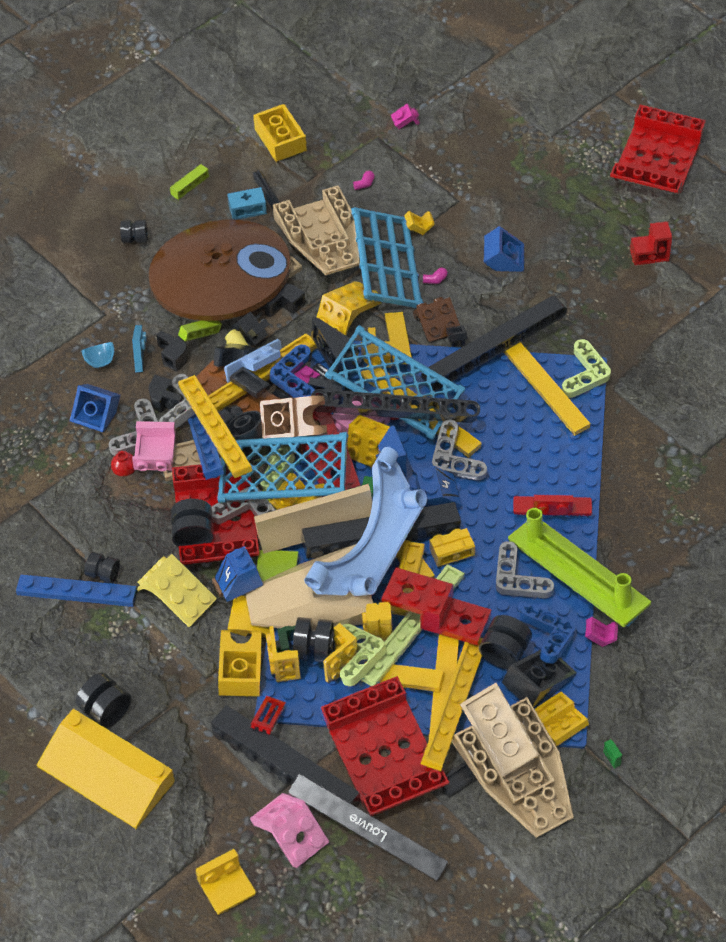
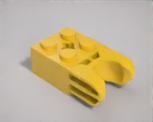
(239, 666)

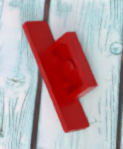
(553, 505)

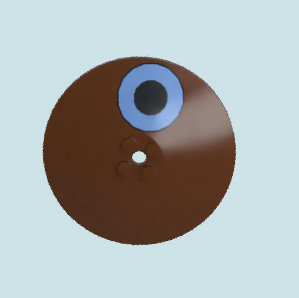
(245, 277)

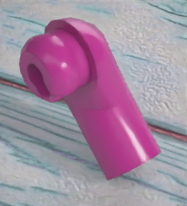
(366, 181)
(436, 278)

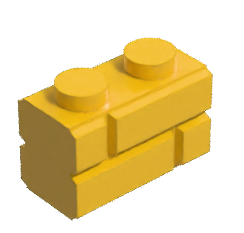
(451, 547)
(378, 620)

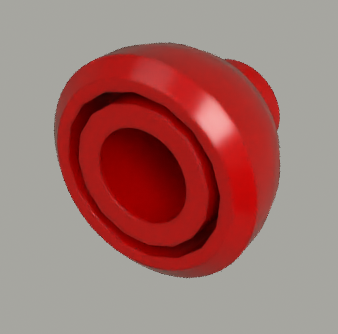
(122, 463)

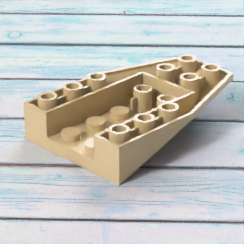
(321, 230)
(289, 597)
(531, 794)

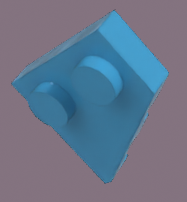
(138, 341)

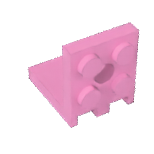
(285, 819)

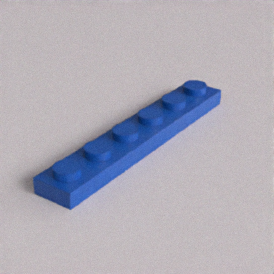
(206, 449)
(76, 590)

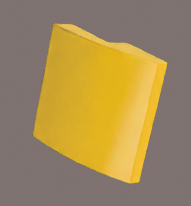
(240, 620)
(561, 718)

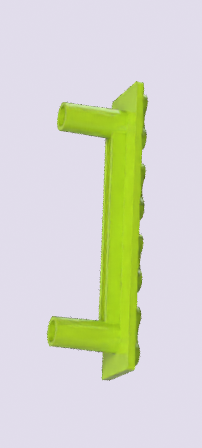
(579, 570)

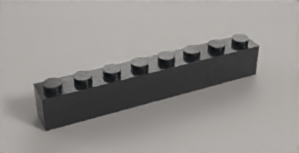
(336, 536)
(276, 755)

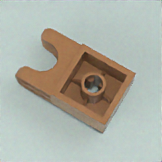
(291, 417)

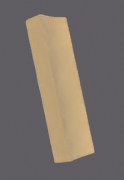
(284, 526)

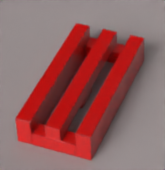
(263, 725)

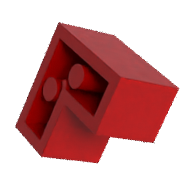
(654, 247)

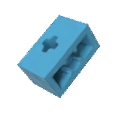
(247, 203)

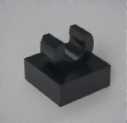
(456, 333)

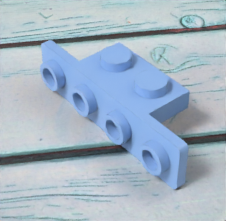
(255, 359)

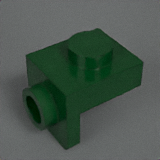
(284, 635)

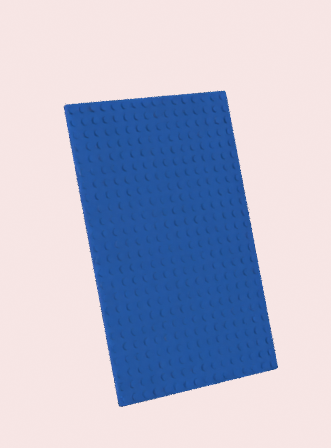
(525, 455)

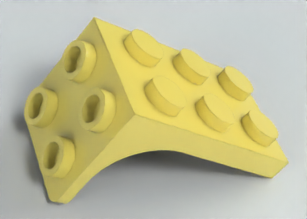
(177, 589)

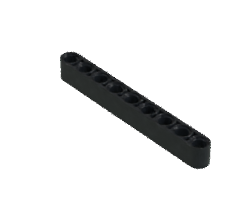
(498, 340)
(402, 401)

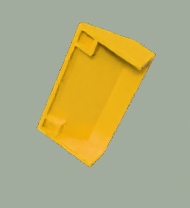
(106, 769)

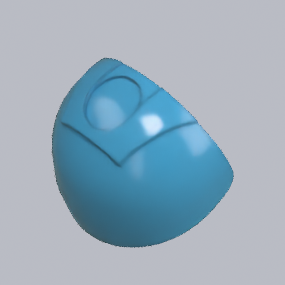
(99, 355)

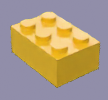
(280, 132)

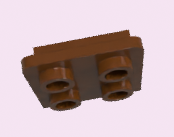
(436, 318)

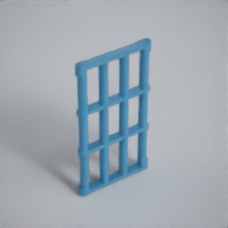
(380, 268)

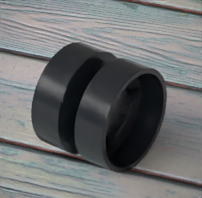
(248, 427)
(191, 522)
(319, 640)
(505, 641)
(103, 700)

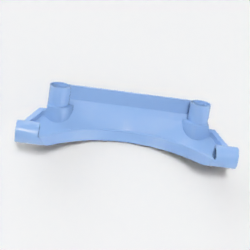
(389, 523)

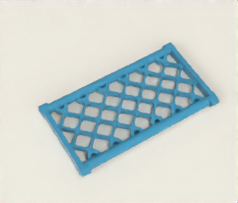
(368, 339)
(256, 445)

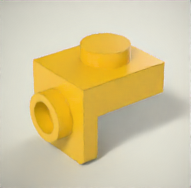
(418, 223)

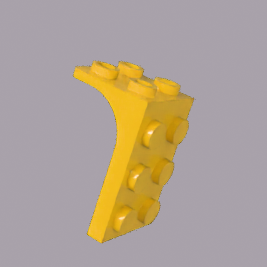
(343, 305)

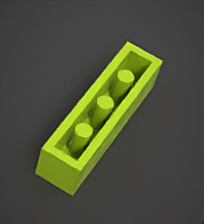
(189, 182)
(199, 329)

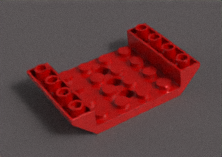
(661, 136)
(231, 535)
(378, 721)

